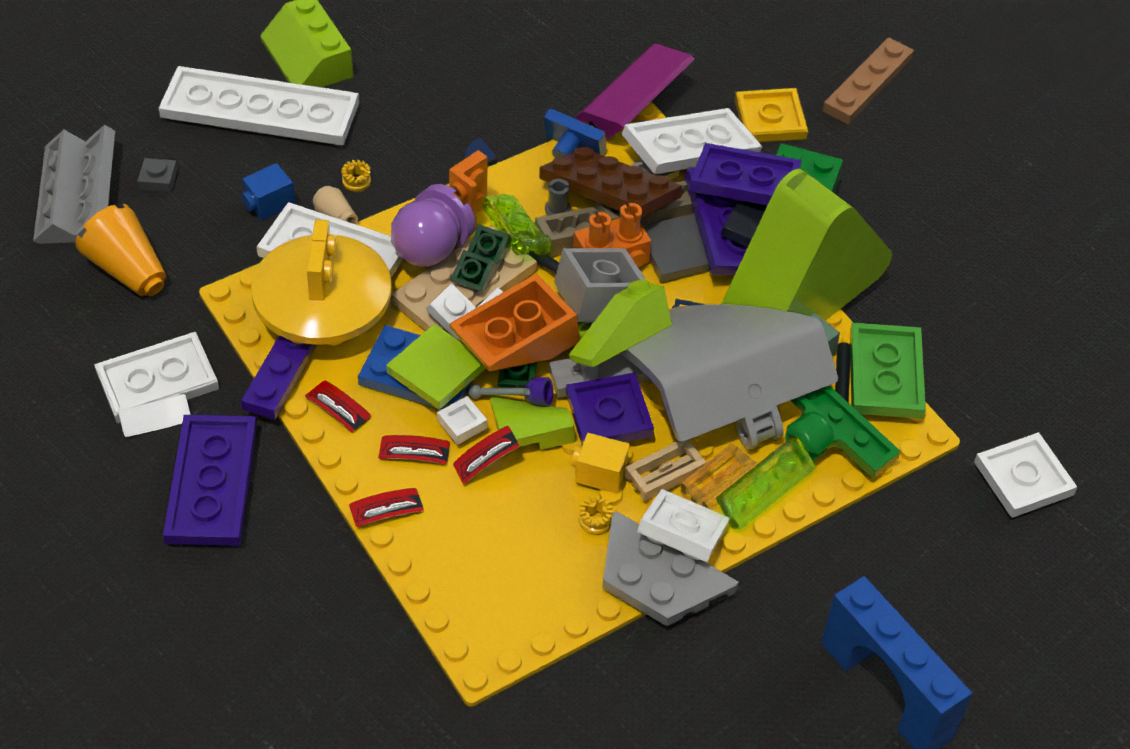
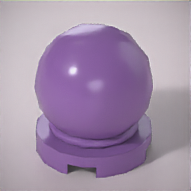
(431, 226)

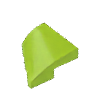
(533, 423)

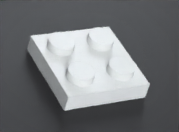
(1025, 474)
(683, 525)

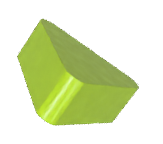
(808, 252)

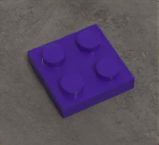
(610, 408)

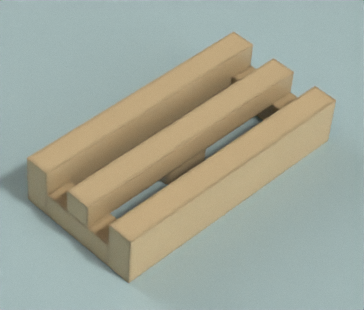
(668, 474)

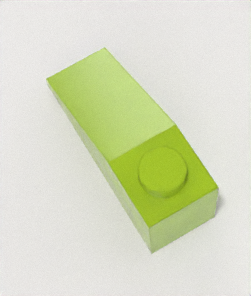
(623, 323)

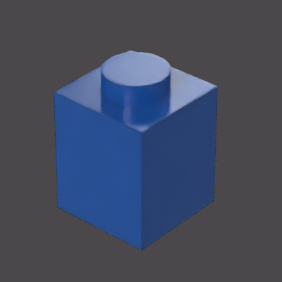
(267, 191)

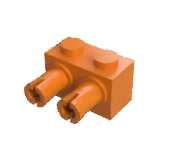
(617, 233)

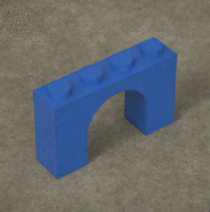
(867, 624)

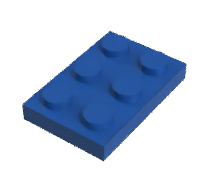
(374, 373)

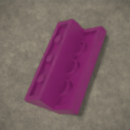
(634, 89)

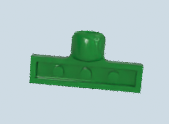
(833, 422)

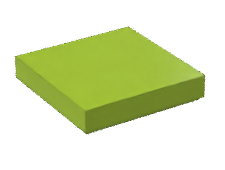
(435, 366)

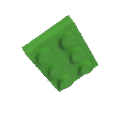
(887, 370)

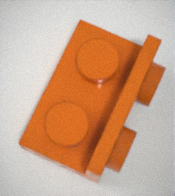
(470, 181)

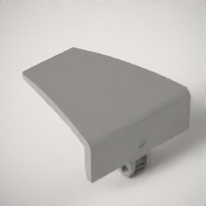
(734, 366)

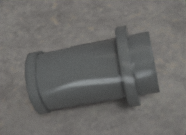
(557, 197)

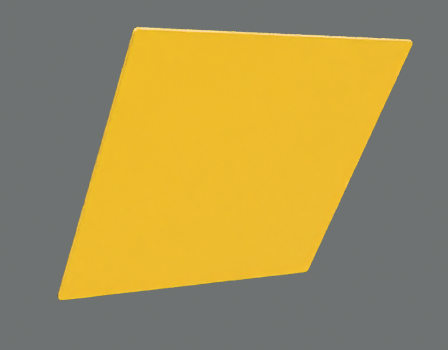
(500, 564)

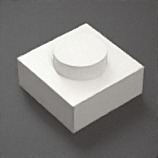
(462, 420)

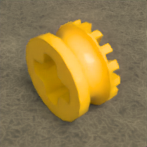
(352, 169)
(589, 508)

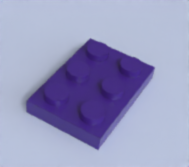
(739, 173)

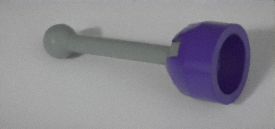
(537, 391)

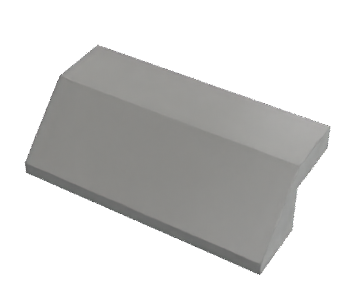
(73, 185)

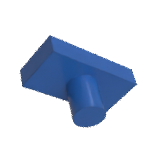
(572, 134)

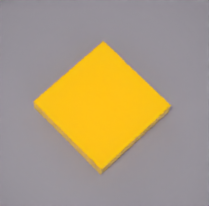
(772, 114)

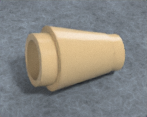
(334, 204)

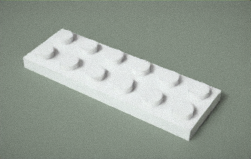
(259, 105)

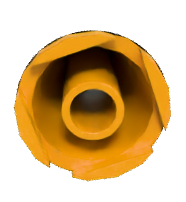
(121, 248)

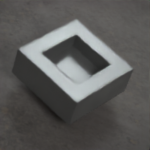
(157, 175)

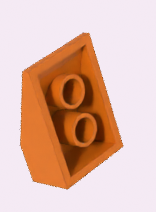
(519, 326)

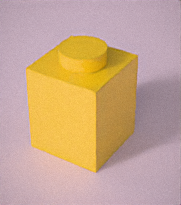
(601, 462)

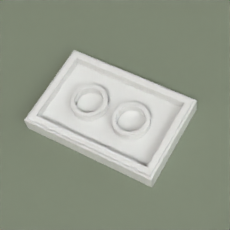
(157, 374)

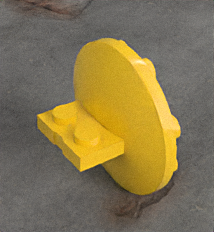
(321, 288)

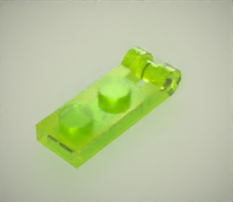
(513, 220)

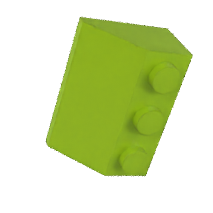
(307, 45)

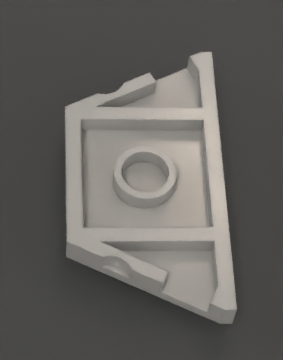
(659, 576)

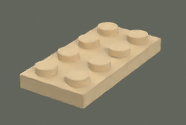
(426, 287)

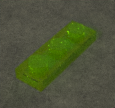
(765, 483)

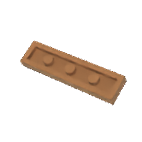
(868, 80)

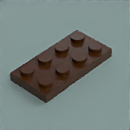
(611, 181)

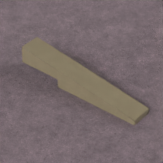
(562, 225)

